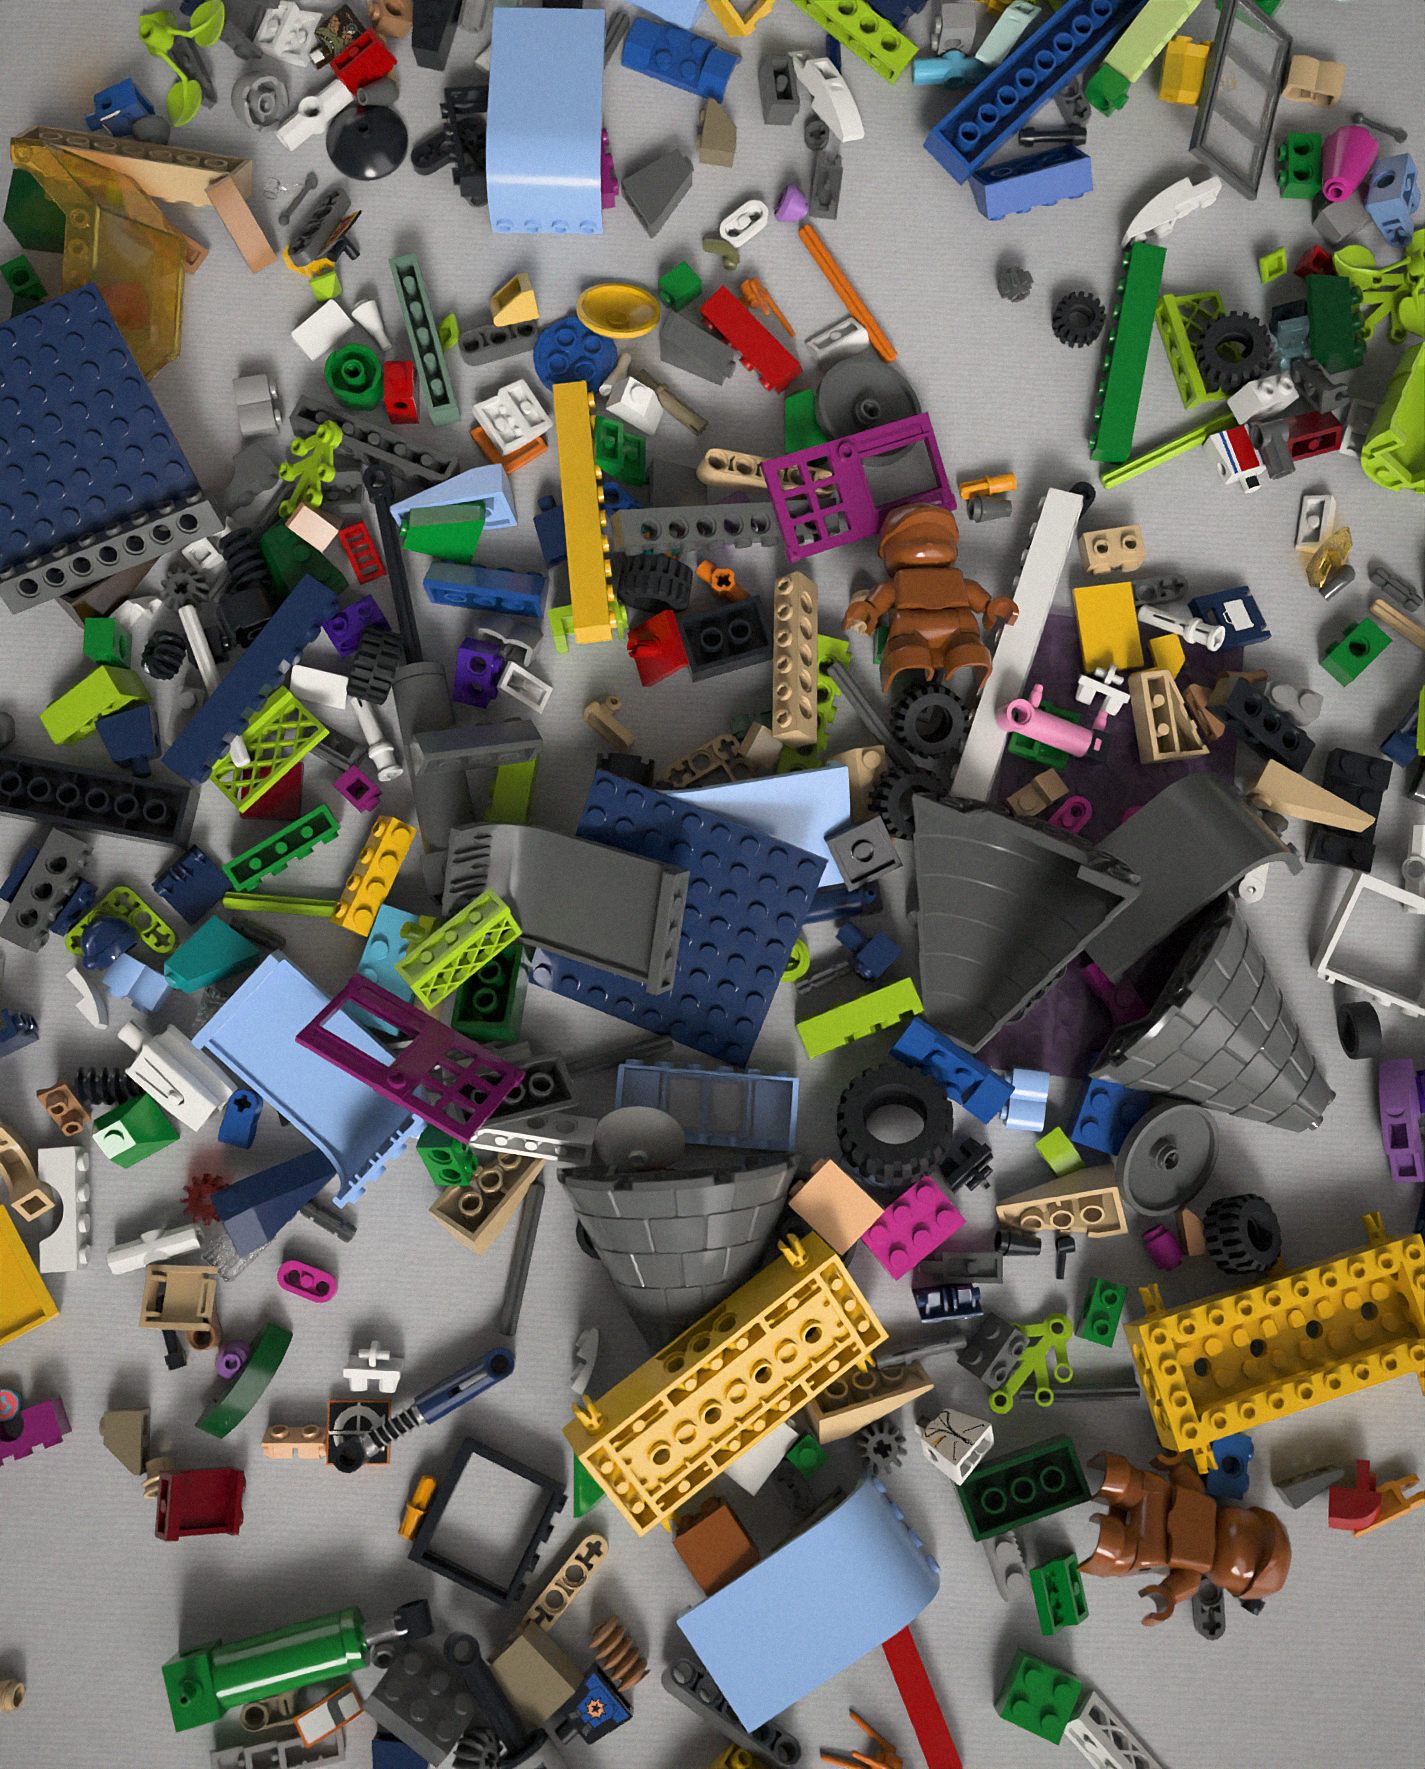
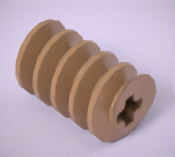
(618, 1653)

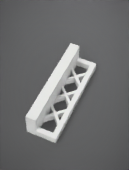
(1097, 1740)

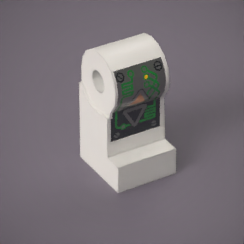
(1251, 886)

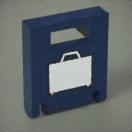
(1236, 613)

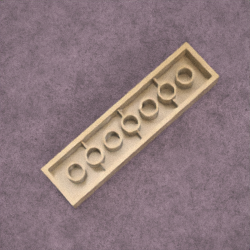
(157, 168)

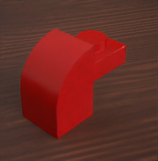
(1355, 1507)

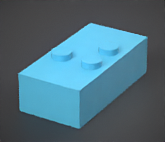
(381, 953)

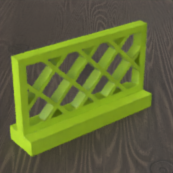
(1182, 351)
(262, 724)
(445, 946)

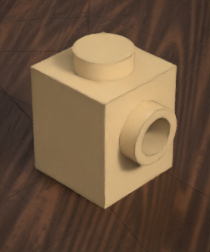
(760, 747)

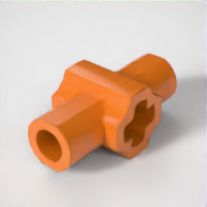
(712, 575)

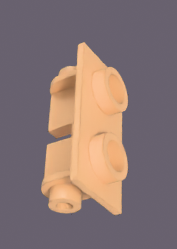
(281, 1440)

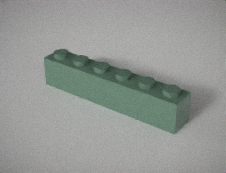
(424, 340)

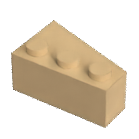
(1161, 719)

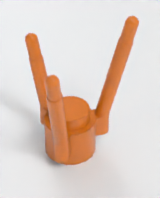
(755, 296)
(881, 1759)

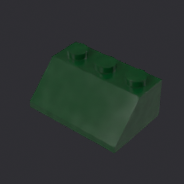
(1335, 322)

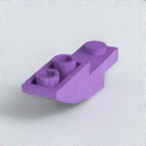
(1400, 1120)

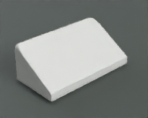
(322, 330)
(838, 343)
(1315, 522)
(319, 687)

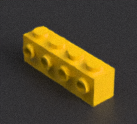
(373, 875)

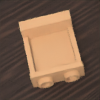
(834, 1204)

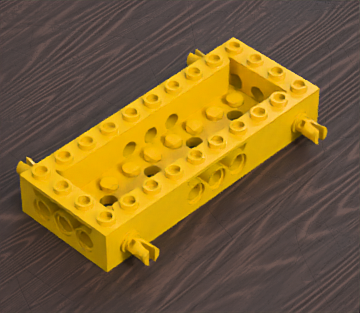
(717, 1368)
(1292, 1368)

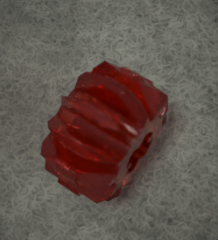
(195, 1197)

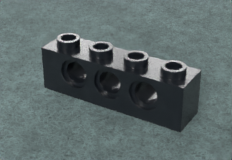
(1259, 723)

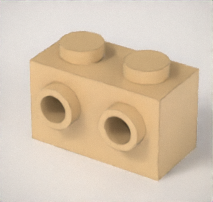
(1112, 550)

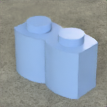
(138, 982)
(1028, 1102)

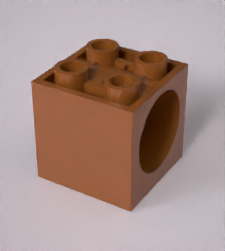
(715, 1544)

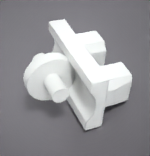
(1089, 686)
(374, 1365)

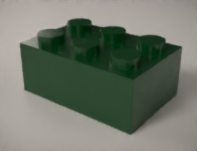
(493, 998)

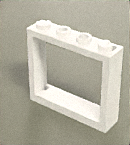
(1354, 983)

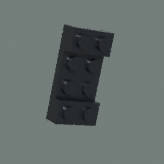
(1360, 782)

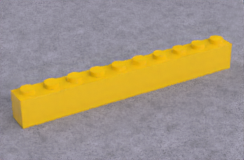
(582, 514)

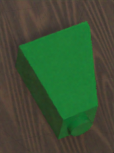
(801, 425)
(444, 530)

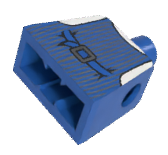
(119, 109)

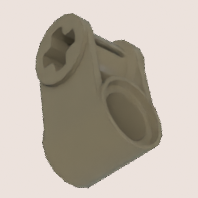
(276, 1708)

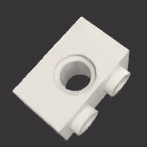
(1262, 398)

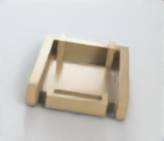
(186, 1298)

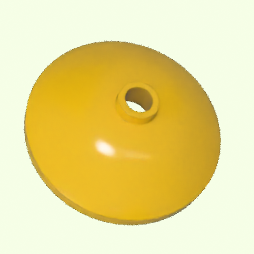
(618, 310)

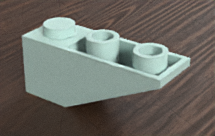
(1009, 33)

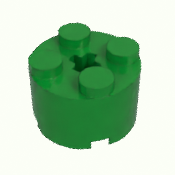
(355, 377)

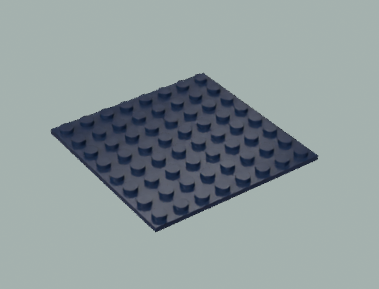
(77, 429)
(737, 923)

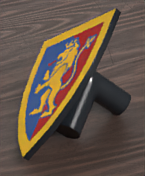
(339, 242)

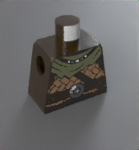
(335, 36)

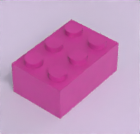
(912, 1227)

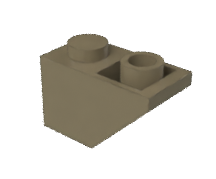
(718, 138)

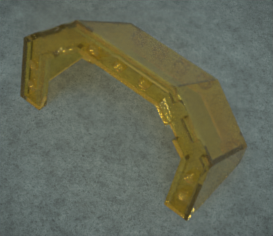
(119, 243)

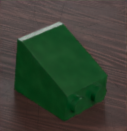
(32, 218)

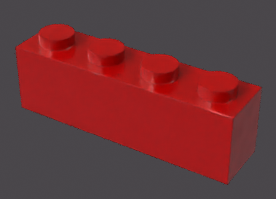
(750, 340)

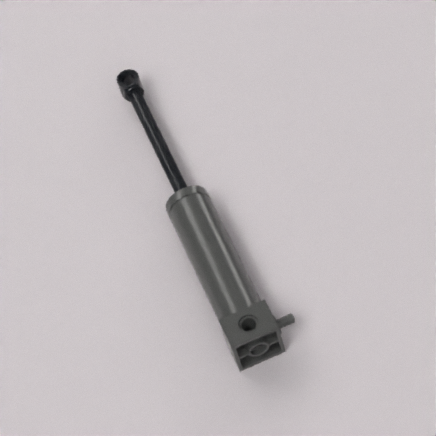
(420, 702)

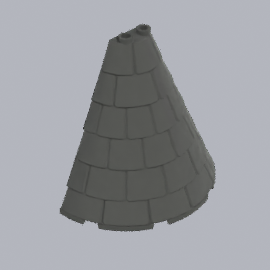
(1002, 909)
(1221, 1033)
(680, 1236)

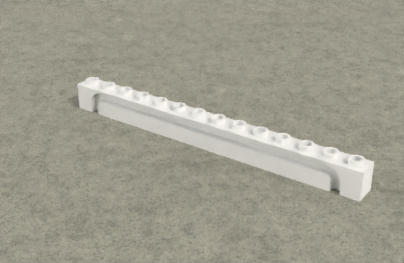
(1017, 643)

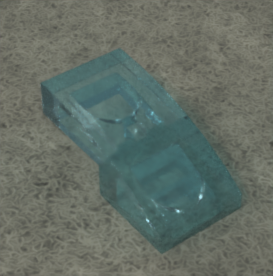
(1292, 342)

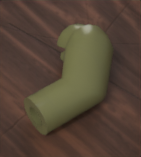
(725, 249)

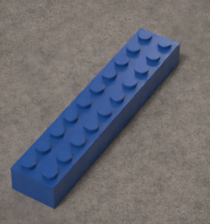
(1027, 83)

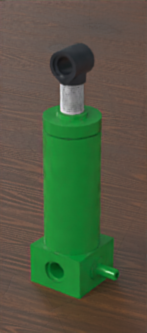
(217, 1677)

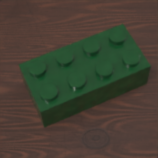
(1022, 1487)

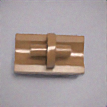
(64, 1107)

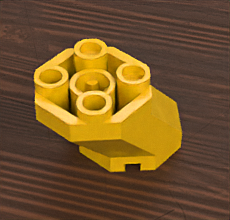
(1184, 71)

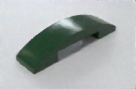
(249, 1382)

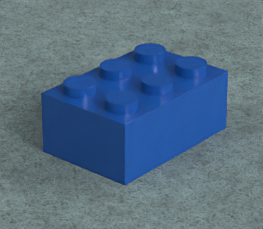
(1105, 1113)

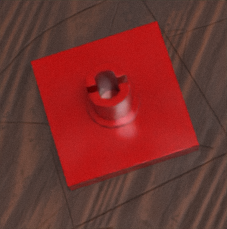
(657, 648)

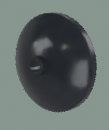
(370, 153)

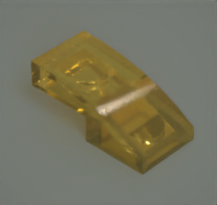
(1331, 553)

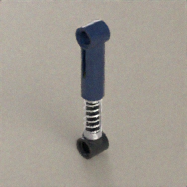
(428, 1408)

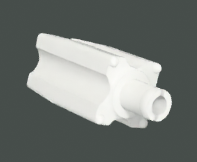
(177, 1074)

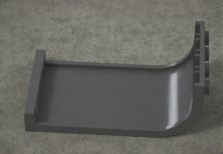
(1188, 852)
(573, 896)

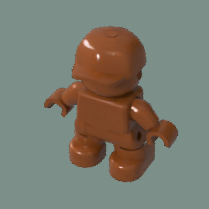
(928, 598)
(1181, 1535)

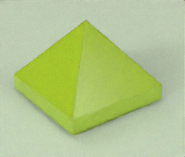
(1273, 265)
(325, 286)
(449, 332)

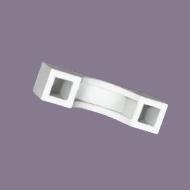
(67, 1246)

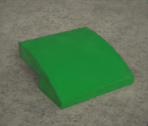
(619, 451)
(1038, 751)
(1058, 1593)

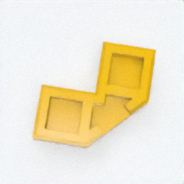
(1166, 654)

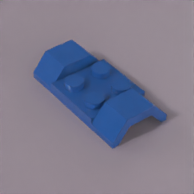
(679, 58)
(961, 1074)

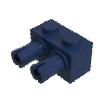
(871, 954)

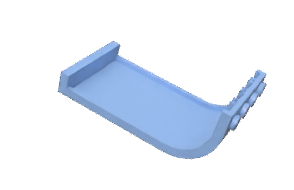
(545, 120)
(786, 806)
(332, 1108)
(813, 1605)

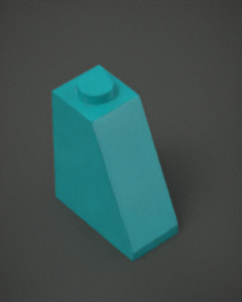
(210, 957)

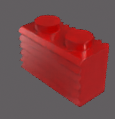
(363, 61)

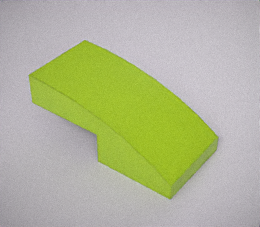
(1059, 1153)

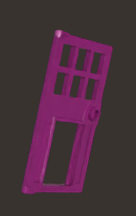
(851, 484)
(413, 1065)

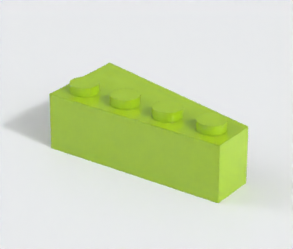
(858, 1018)

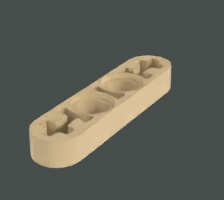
(564, 1585)

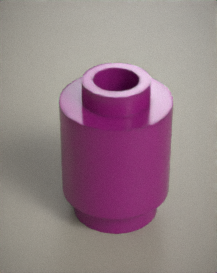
(1162, 1247)

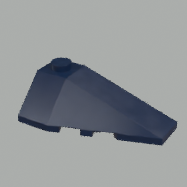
(264, 1202)

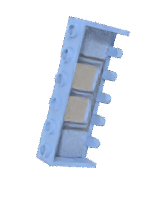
(716, 1104)

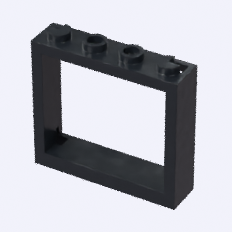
(463, 101)
(461, 1575)

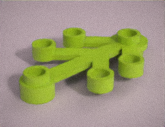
(1389, 303)
(313, 472)
(1035, 1359)

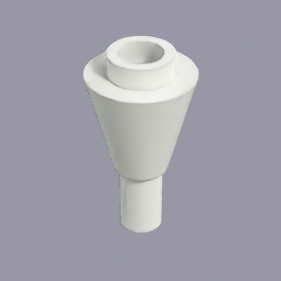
(368, 316)
(618, 374)

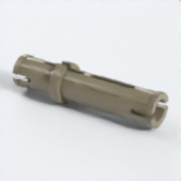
(673, 404)

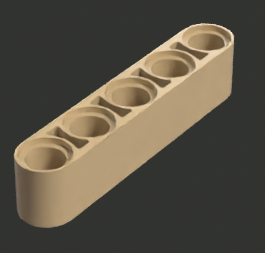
(751, 477)

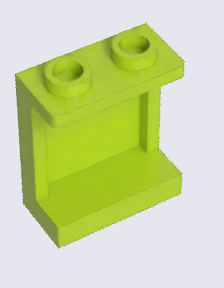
(562, 623)

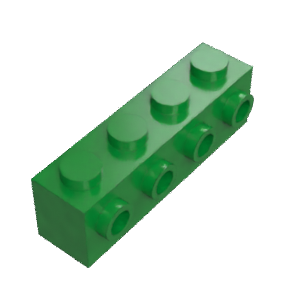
(280, 847)

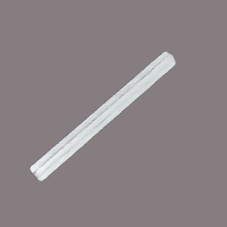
(209, 672)

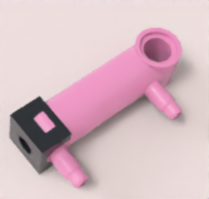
(1085, 744)

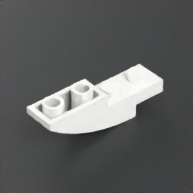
(832, 97)
(1163, 210)

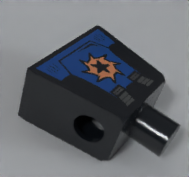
(593, 1708)

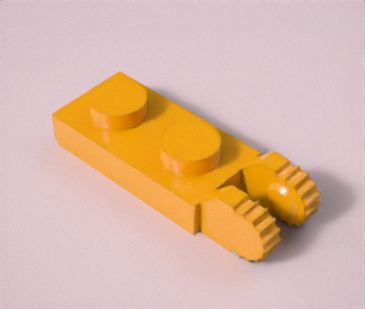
(1394, 1503)

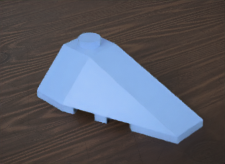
(479, 484)

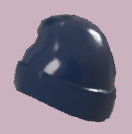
(106, 941)

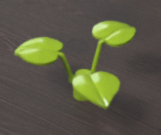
(158, 34)
(1359, 265)

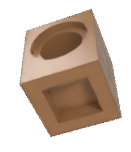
(391, 17)

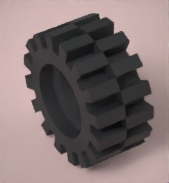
(1083, 305)

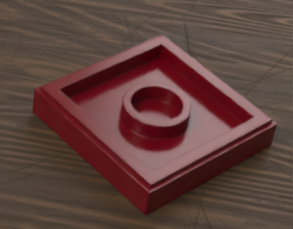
(279, 801)

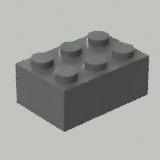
(421, 1705)

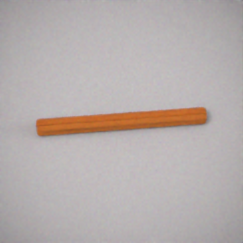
(847, 293)

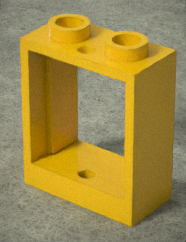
(731, 20)

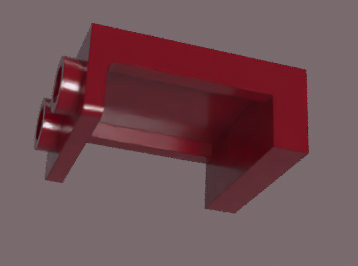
(199, 1502)

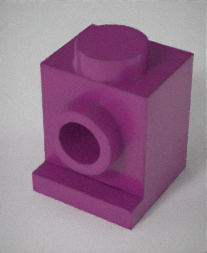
(351, 783)

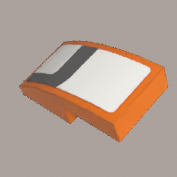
(328, 1714)

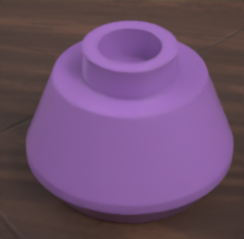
(791, 205)
(231, 1358)

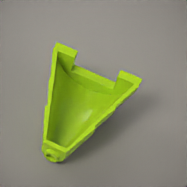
(1396, 441)

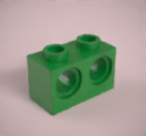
(1305, 165)
(446, 1157)

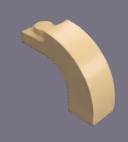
(20, 1175)

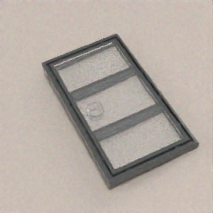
(1241, 95)

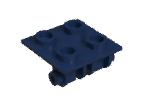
(192, 885)
(947, 1302)

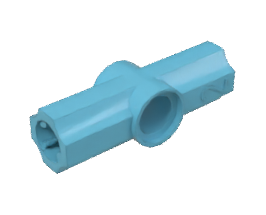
(951, 70)

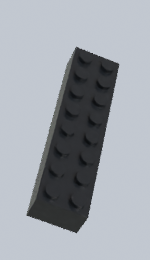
(96, 801)

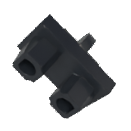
(977, 1158)

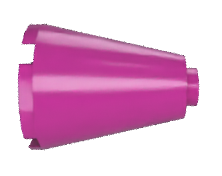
(1347, 160)

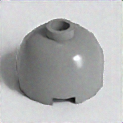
(259, 100)

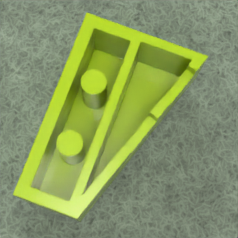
(98, 696)

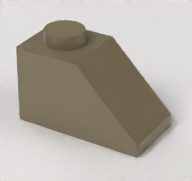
(128, 1436)

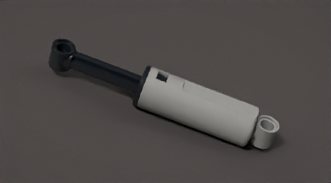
(524, 1749)

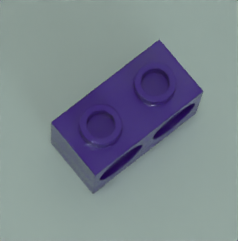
(347, 625)
(471, 671)

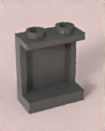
(242, 23)
(674, 487)

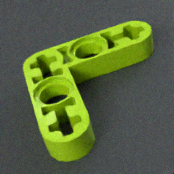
(110, 906)

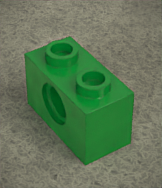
(1368, 641)
(107, 642)
(1101, 1311)

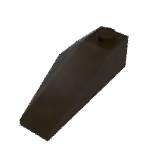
(105, 595)

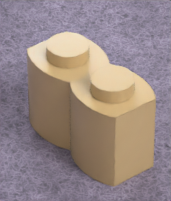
(1313, 81)

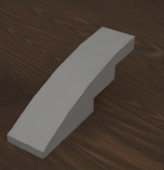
(280, 1753)

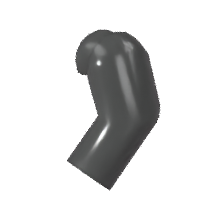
(1341, 578)
(7, 729)

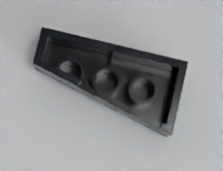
(434, 31)

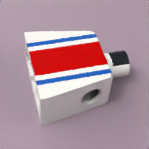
(1235, 457)

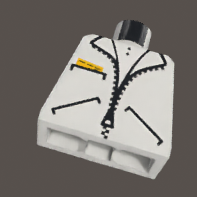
(955, 1442)

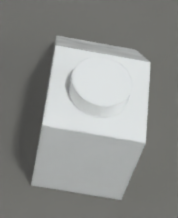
(635, 405)

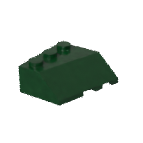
(290, 558)

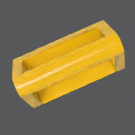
(514, 302)

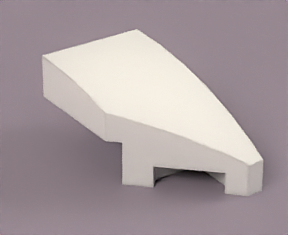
(133, 608)

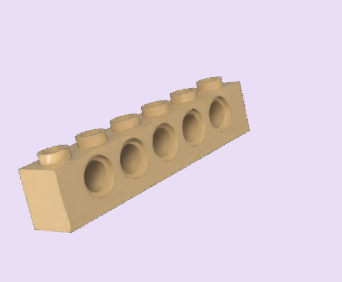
(795, 660)

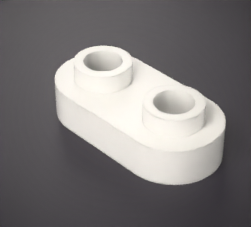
(741, 224)

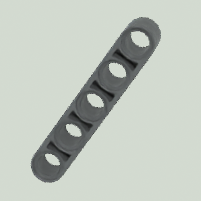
(715, 1714)

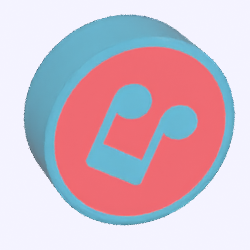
(10, 1404)

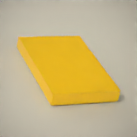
(1107, 627)

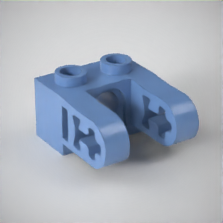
(1393, 198)

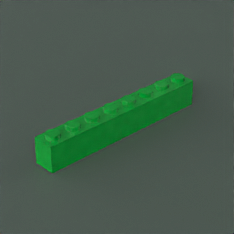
(1128, 353)

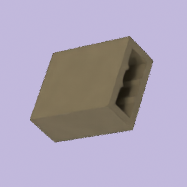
(534, 1673)

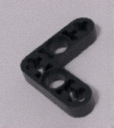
(467, 143)

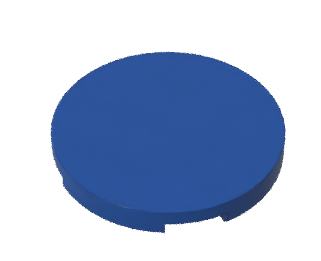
(573, 354)

